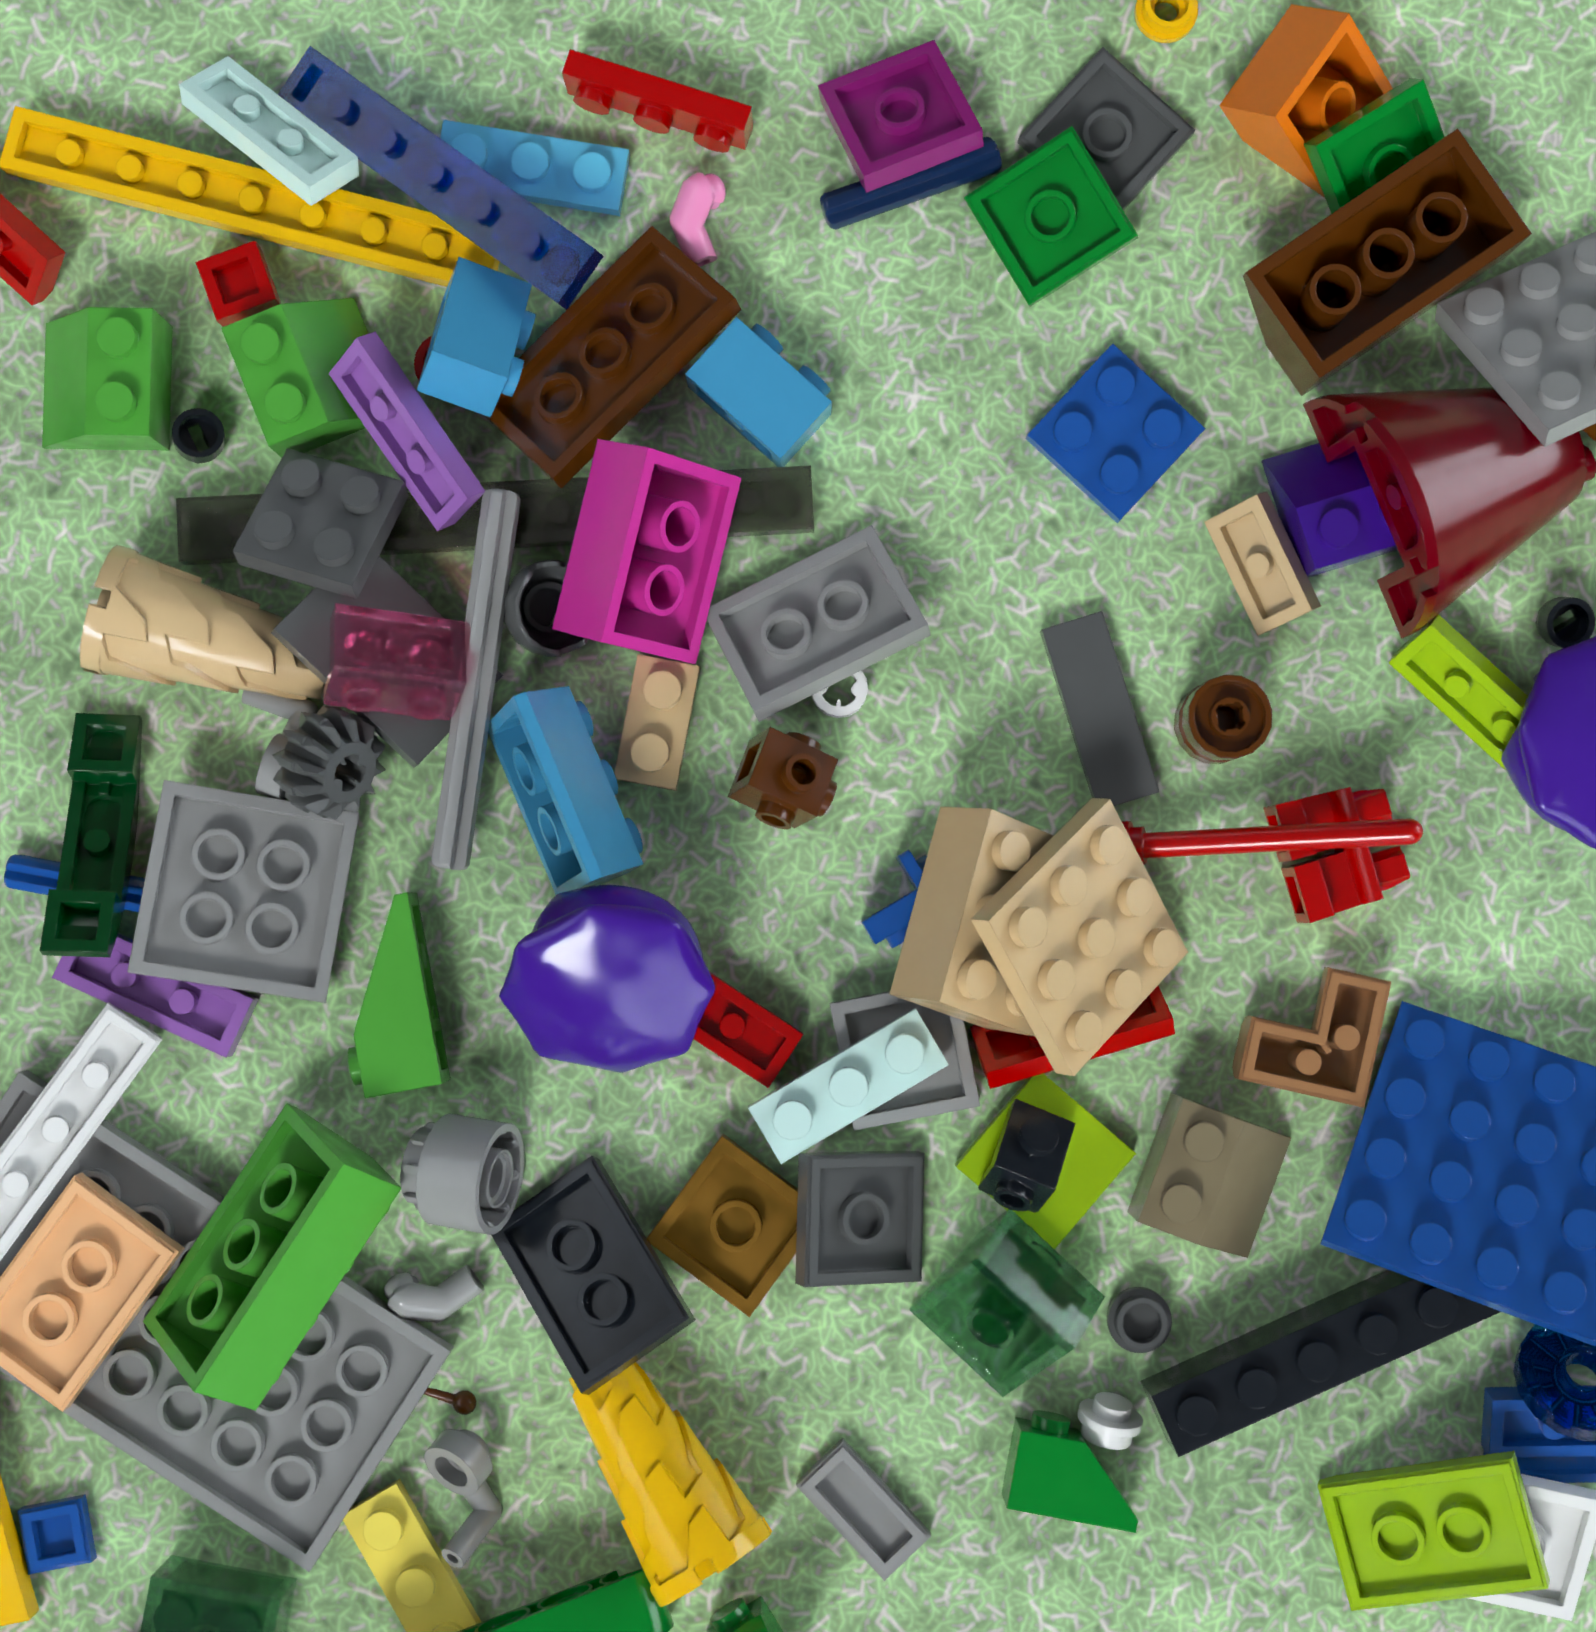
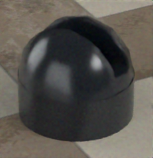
(212, 433)
(1571, 631)

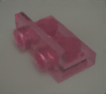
(395, 663)

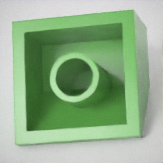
(286, 368)
(108, 380)

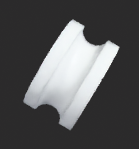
(858, 691)

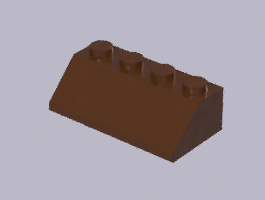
(1382, 261)

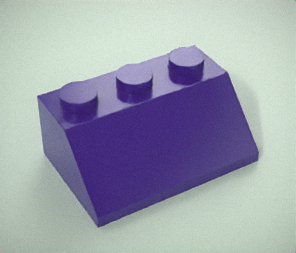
(1327, 509)

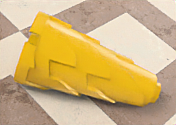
(675, 1499)

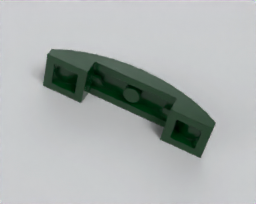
(98, 837)

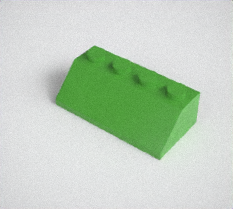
(269, 1259)

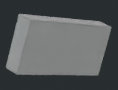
(863, 1509)

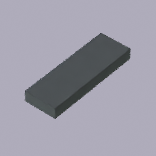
(1099, 709)

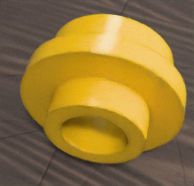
(1162, 30)

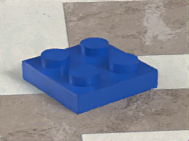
(1115, 433)

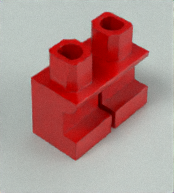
(1348, 875)

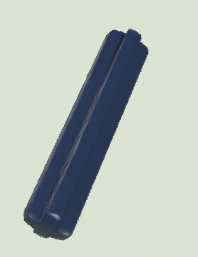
(853, 204)

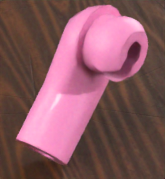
(693, 203)

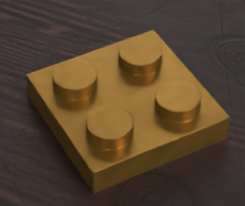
(731, 1225)

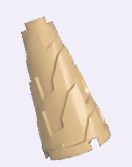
(175, 629)

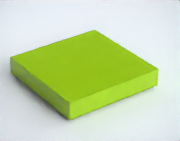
(1088, 1169)

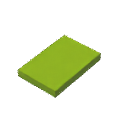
(1433, 1531)

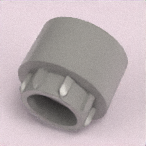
(464, 1172)

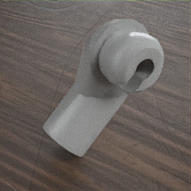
(428, 1302)

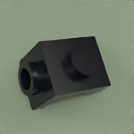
(1027, 1158)

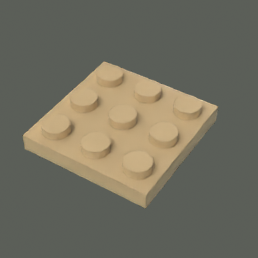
(1080, 936)

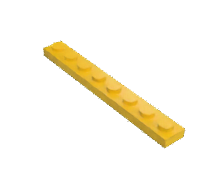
(233, 197)

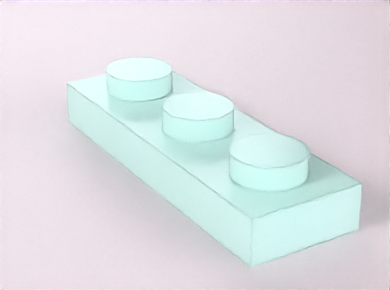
(269, 130)
(847, 1085)

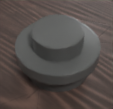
(1139, 1320)

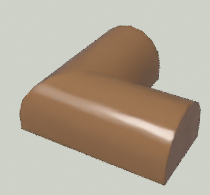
(1330, 1058)

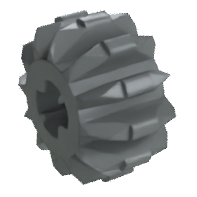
(329, 762)

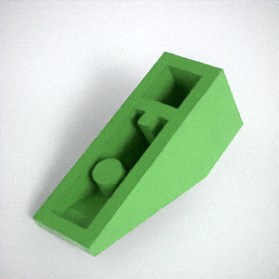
(399, 1020)

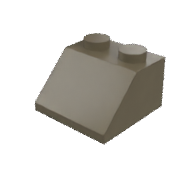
(1208, 1176)

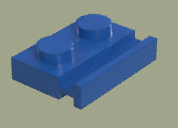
(1538, 1448)

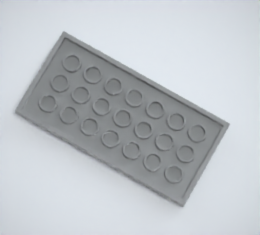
(321, 1426)

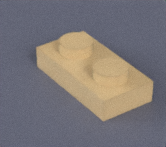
(1262, 563)
(657, 722)

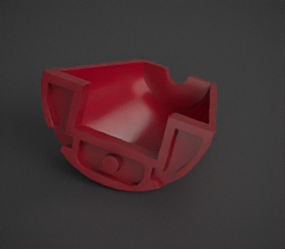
(1453, 483)

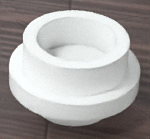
(1109, 1421)

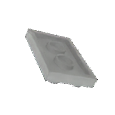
(816, 623)

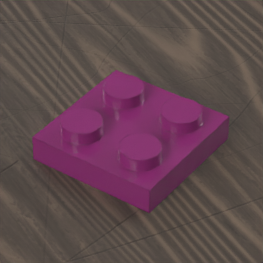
(900, 116)

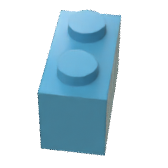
(477, 337)
(760, 391)

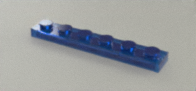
(441, 179)

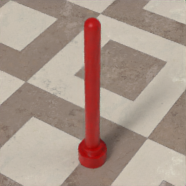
(1274, 838)

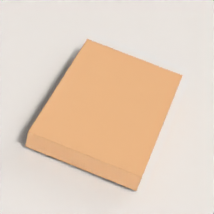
(77, 1289)

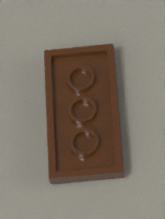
(611, 354)

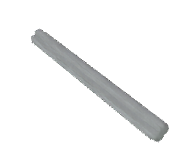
(482, 645)

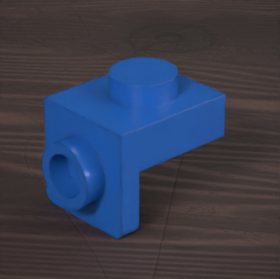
(893, 920)

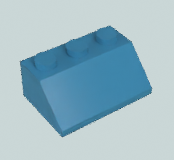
(564, 789)

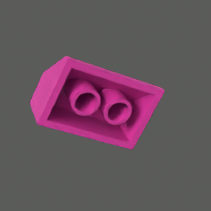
(646, 551)

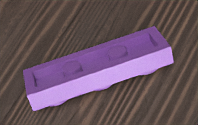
(406, 431)
(194, 1011)

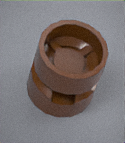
(1223, 719)

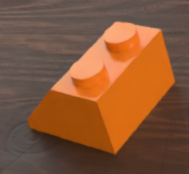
(1301, 84)

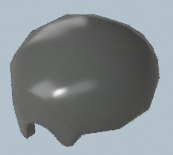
(532, 606)

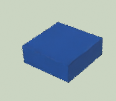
(57, 1534)

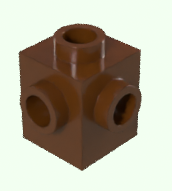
(785, 779)

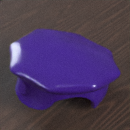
(1555, 742)
(609, 979)

